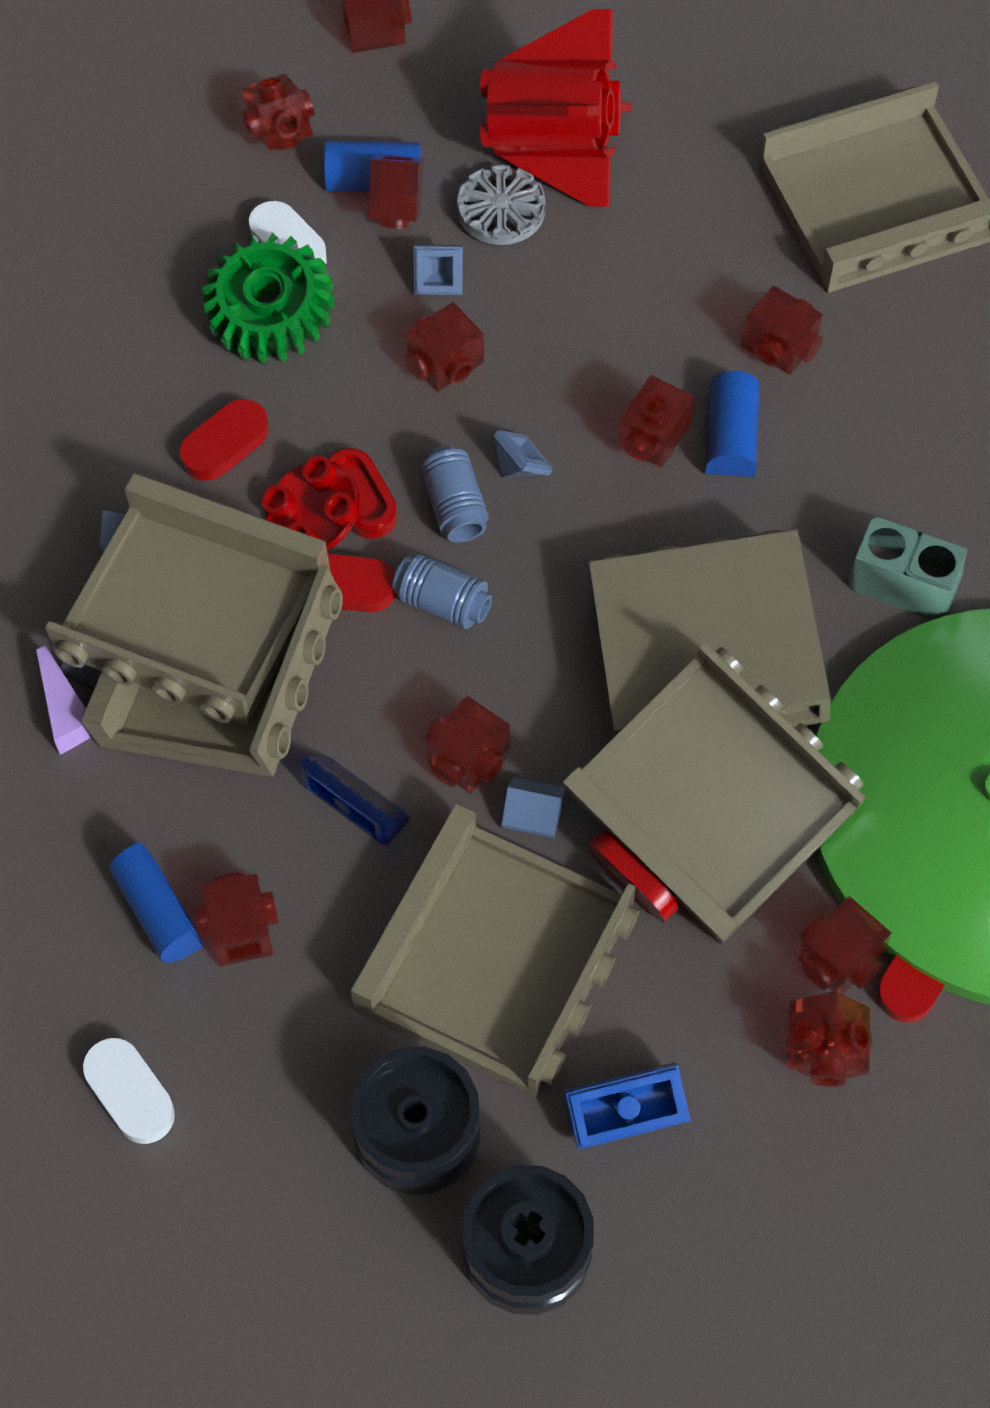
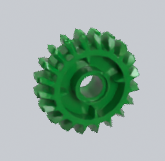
(262, 270)

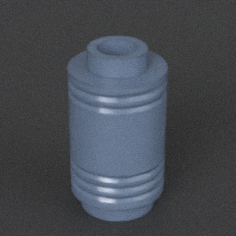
(454, 494)
(442, 591)

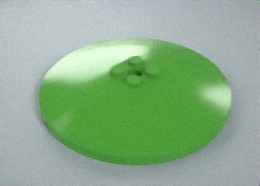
(920, 841)

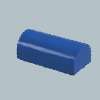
(349, 162)
(732, 424)
(155, 904)
(626, 1105)

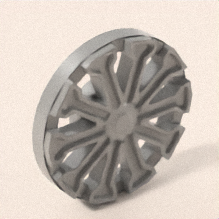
(501, 205)

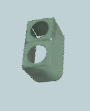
(886, 580)

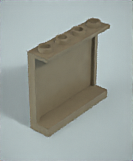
(876, 187)
(726, 593)
(192, 601)
(144, 724)
(717, 791)
(494, 955)

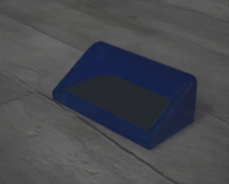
(353, 798)

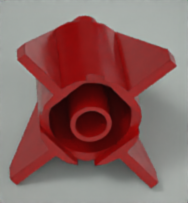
(558, 107)

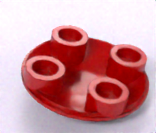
(315, 500)

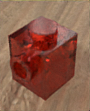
(782, 330)
(444, 347)
(655, 421)
(467, 745)
(237, 918)
(843, 947)

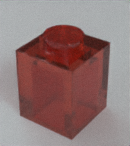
(375, 23)
(395, 190)

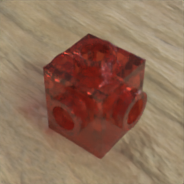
(278, 112)
(829, 1038)

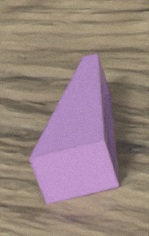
(63, 704)

